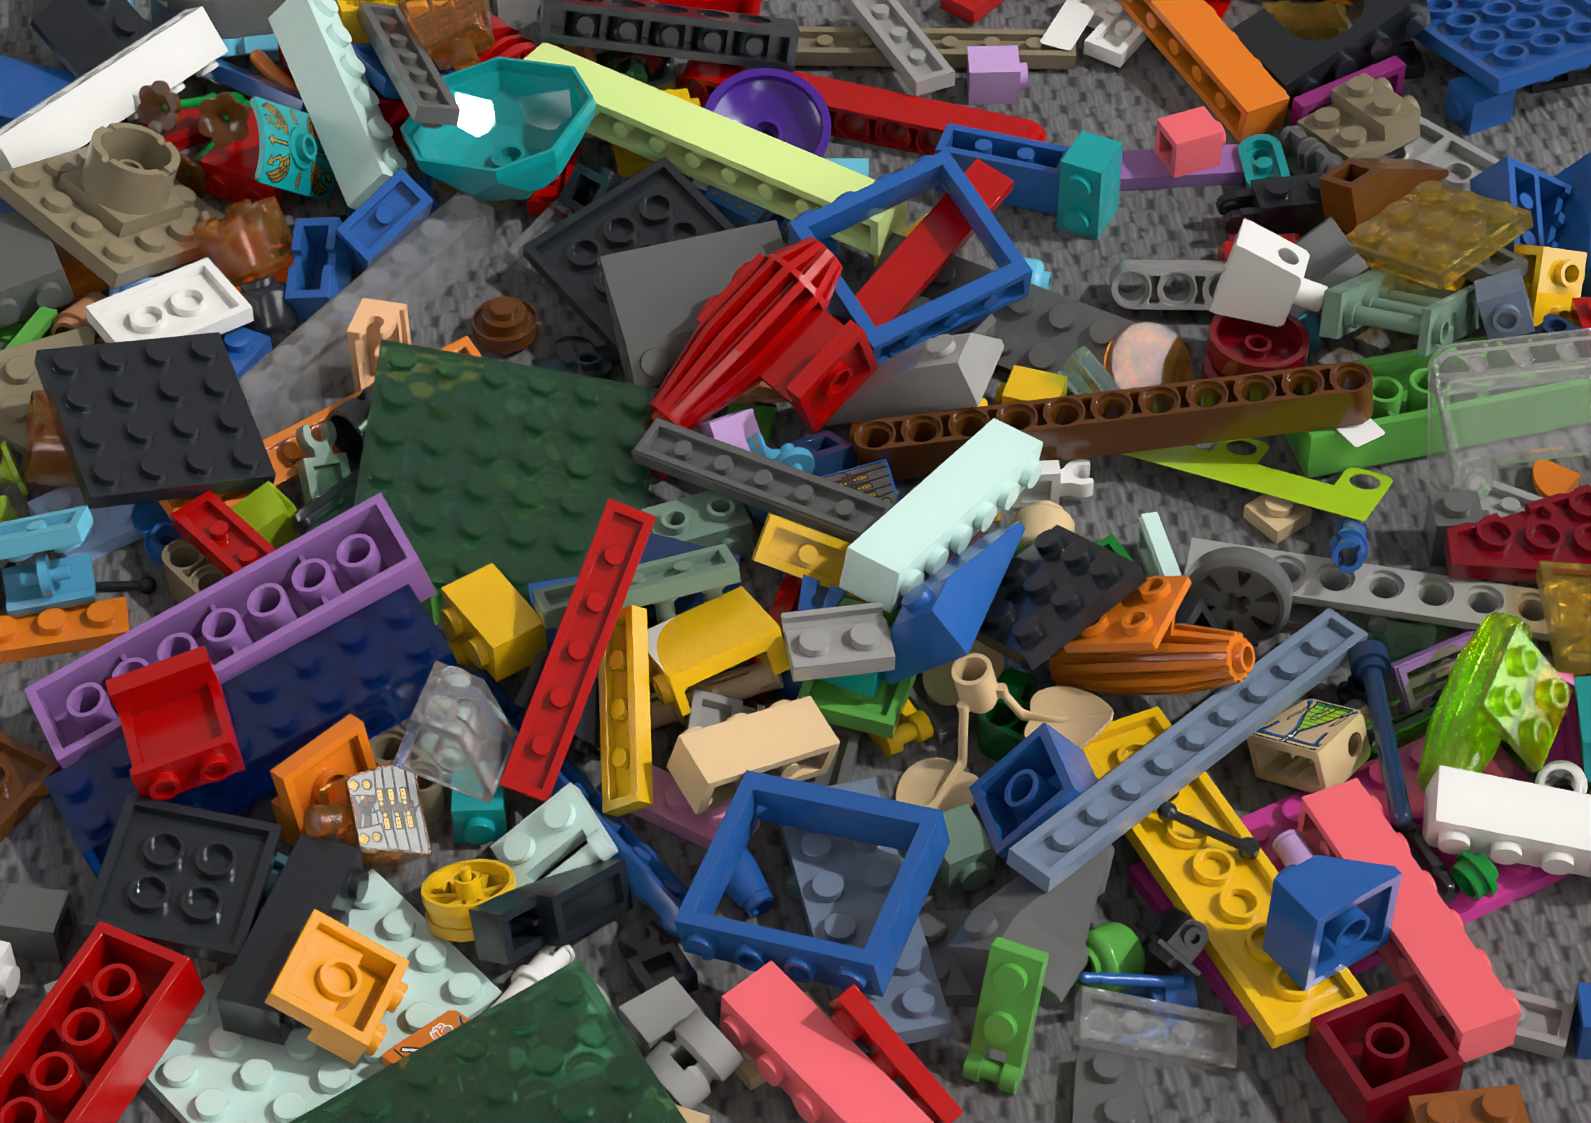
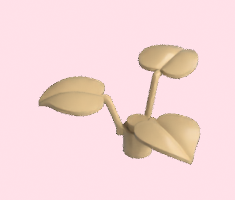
(974, 688)

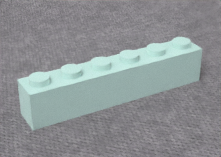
(337, 97)
(941, 514)

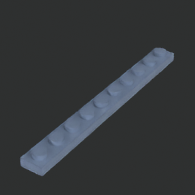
(1183, 752)

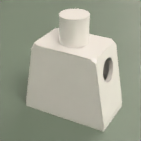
(1265, 278)

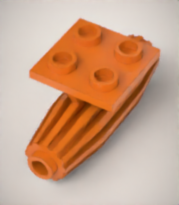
(1143, 651)

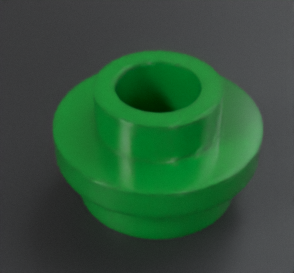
(1475, 875)

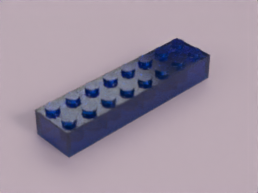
(358, 666)

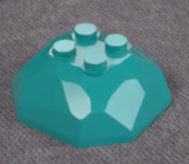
(511, 131)

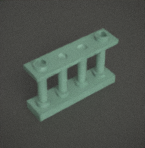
(1400, 306)
(658, 584)

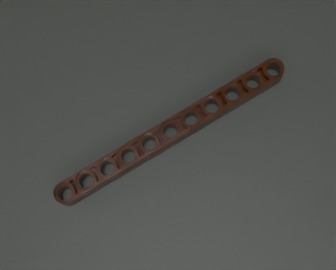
(1134, 417)

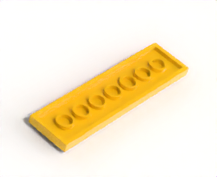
(1219, 889)

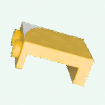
(709, 642)

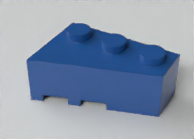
(1528, 189)

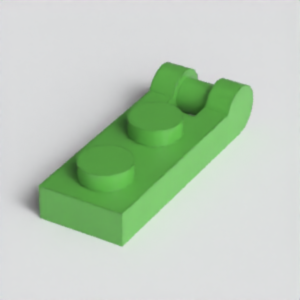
(1006, 1013)

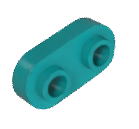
(1262, 158)

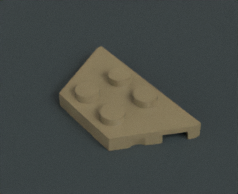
(21, 377)

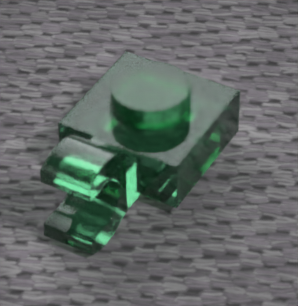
(1404, 640)

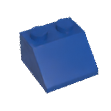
(1030, 786)
(1329, 915)

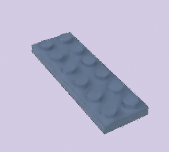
(841, 895)

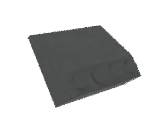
(661, 290)

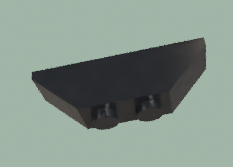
(87, 29)

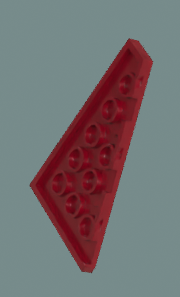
(1513, 545)

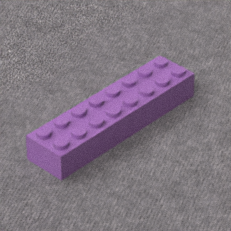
(238, 620)

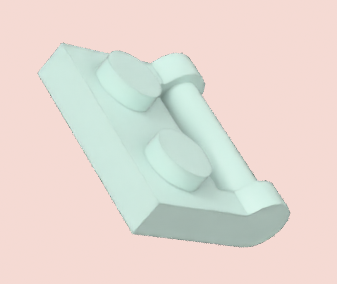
(551, 835)

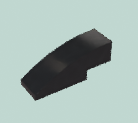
(550, 911)

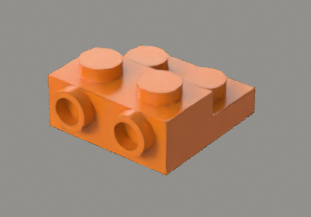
(327, 758)

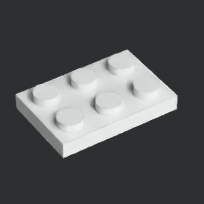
(174, 304)

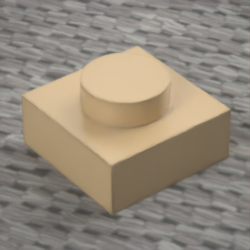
(1277, 516)

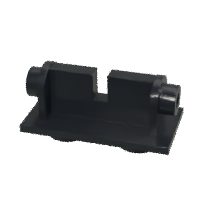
(1175, 939)

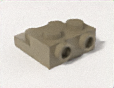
(1364, 119)

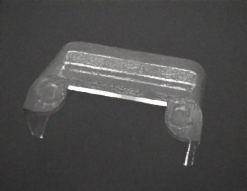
(1506, 405)

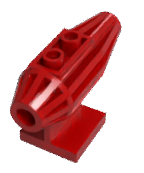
(773, 331)

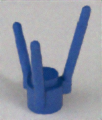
(1171, 988)

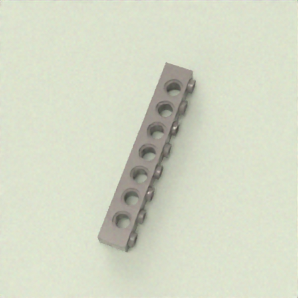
(1396, 594)

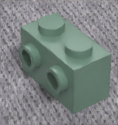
(699, 521)

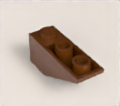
(1365, 187)

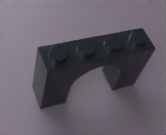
(1309, 64)

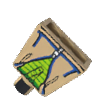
(1312, 745)

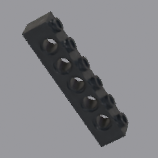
(672, 31)

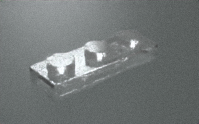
(1155, 1030)

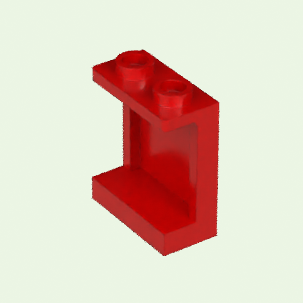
(233, 169)
(176, 725)

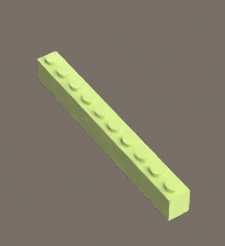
(722, 150)

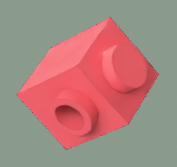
(1189, 141)

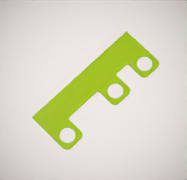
(1246, 473)

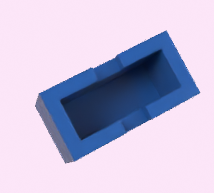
(319, 265)

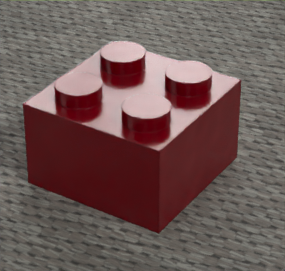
(1380, 1054)

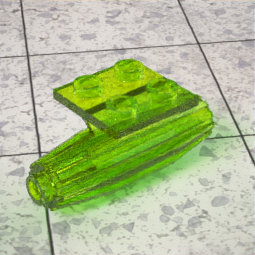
(1494, 694)

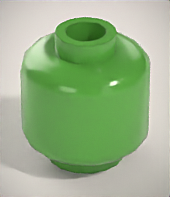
(1113, 950)

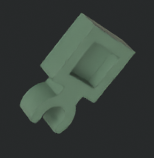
(322, 466)

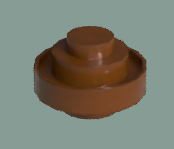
(505, 324)

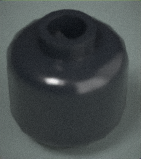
(270, 309)

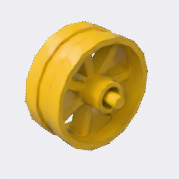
(456, 889)

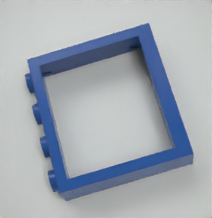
(949, 311)
(829, 812)

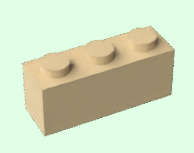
(779, 741)

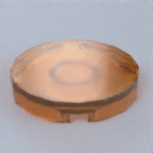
(1147, 356)

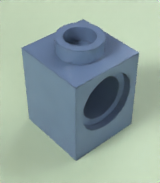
(1504, 305)

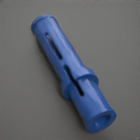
(1349, 545)

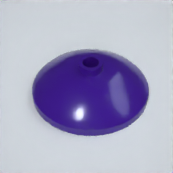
(777, 106)

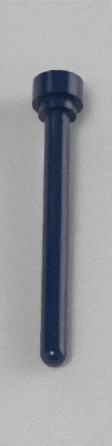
(1370, 666)

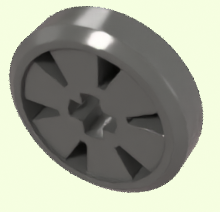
(1248, 574)

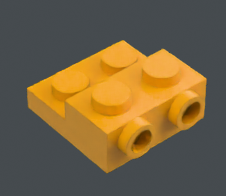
(339, 987)

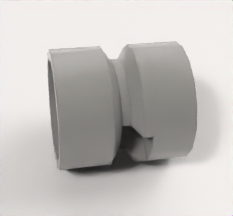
(710, 1050)

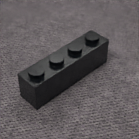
(316, 877)

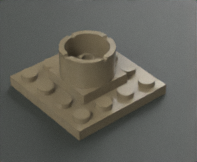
(113, 203)

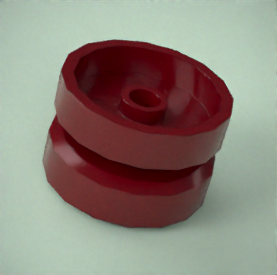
(1252, 347)

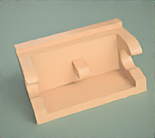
(370, 324)

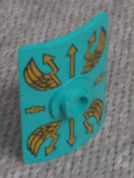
(291, 151)

